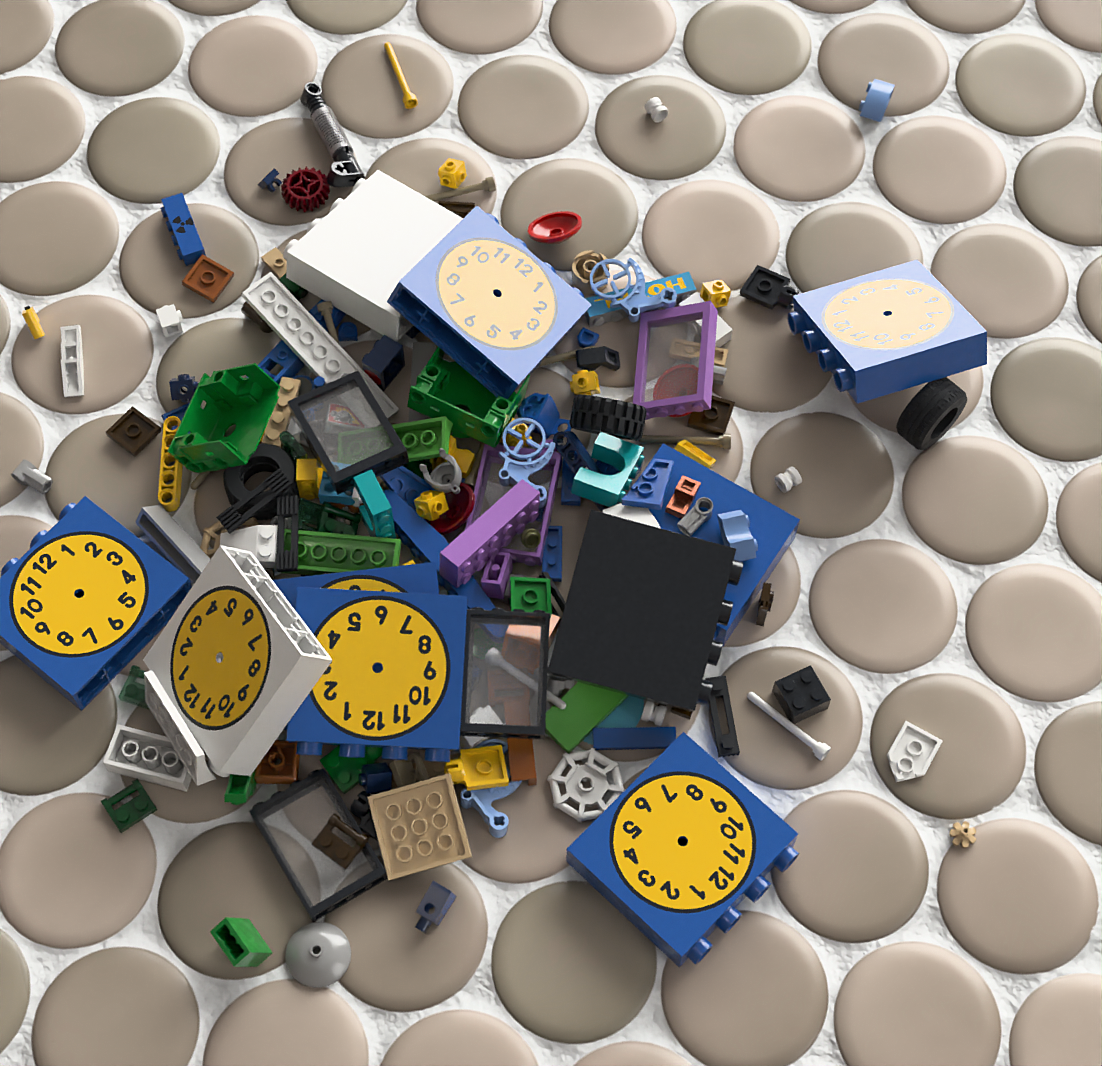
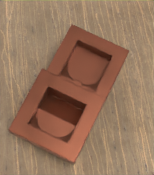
(683, 497)

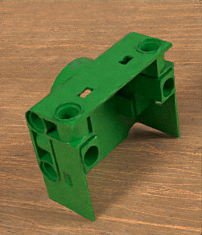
(447, 385)
(228, 402)

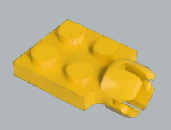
(479, 768)

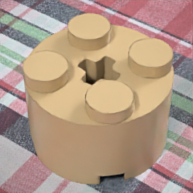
(582, 268)

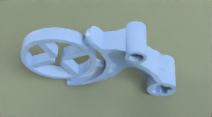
(636, 301)
(513, 470)
(482, 798)

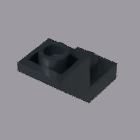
(593, 358)

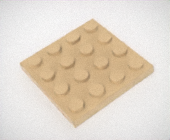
(419, 826)

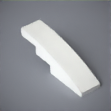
(72, 361)

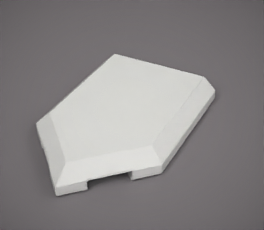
(912, 752)

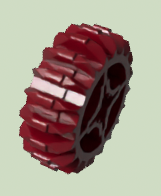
(295, 193)

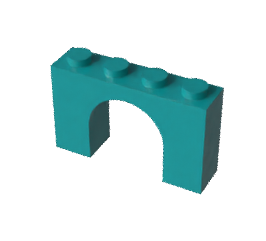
(609, 488)
(376, 511)

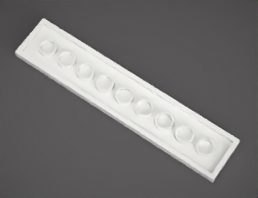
(307, 336)

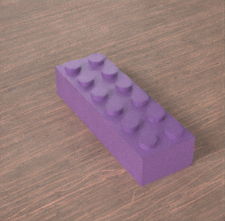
(489, 533)

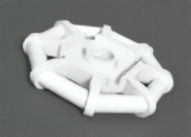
(579, 773)

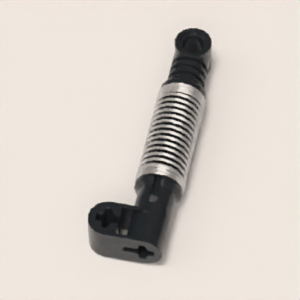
(345, 169)

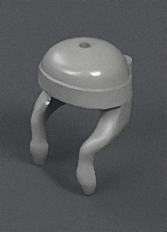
(442, 473)

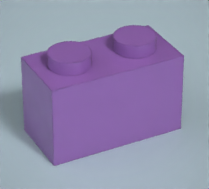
(497, 575)

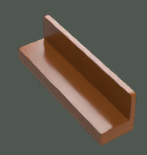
(522, 760)

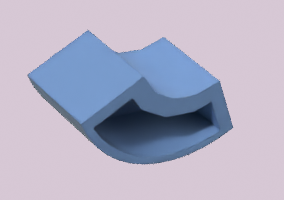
(877, 100)
(736, 534)

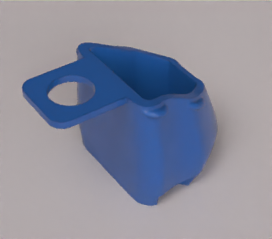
(544, 411)

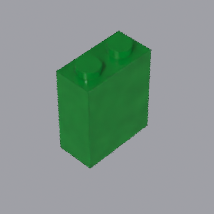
(241, 942)

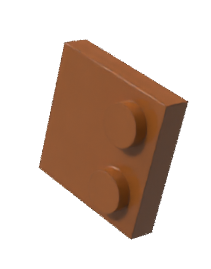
(207, 278)

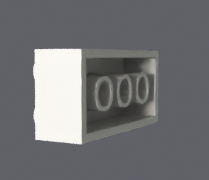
(146, 758)

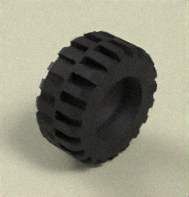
(608, 416)

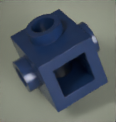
(177, 387)

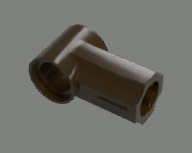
(255, 317)

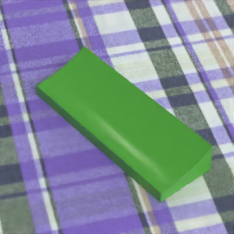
(424, 437)
(341, 552)
(584, 710)

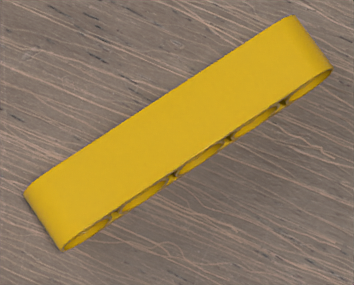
(169, 472)

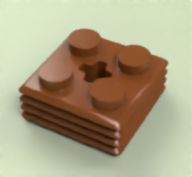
(286, 771)

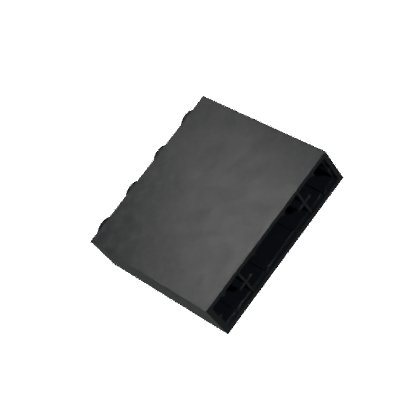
(645, 612)

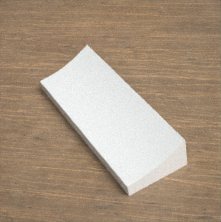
(176, 730)

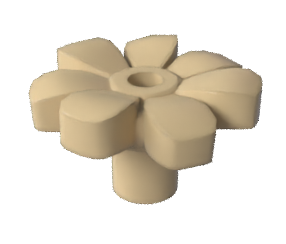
(962, 834)

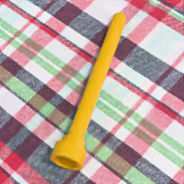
(409, 99)

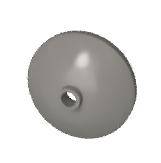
(321, 968)

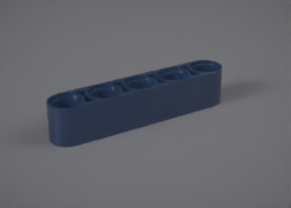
(583, 460)

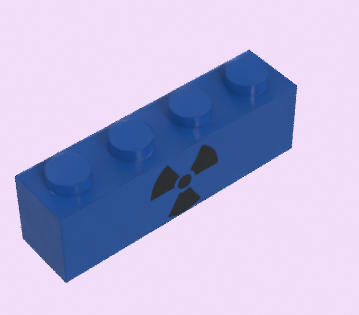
(183, 228)

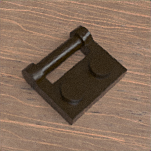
(335, 847)

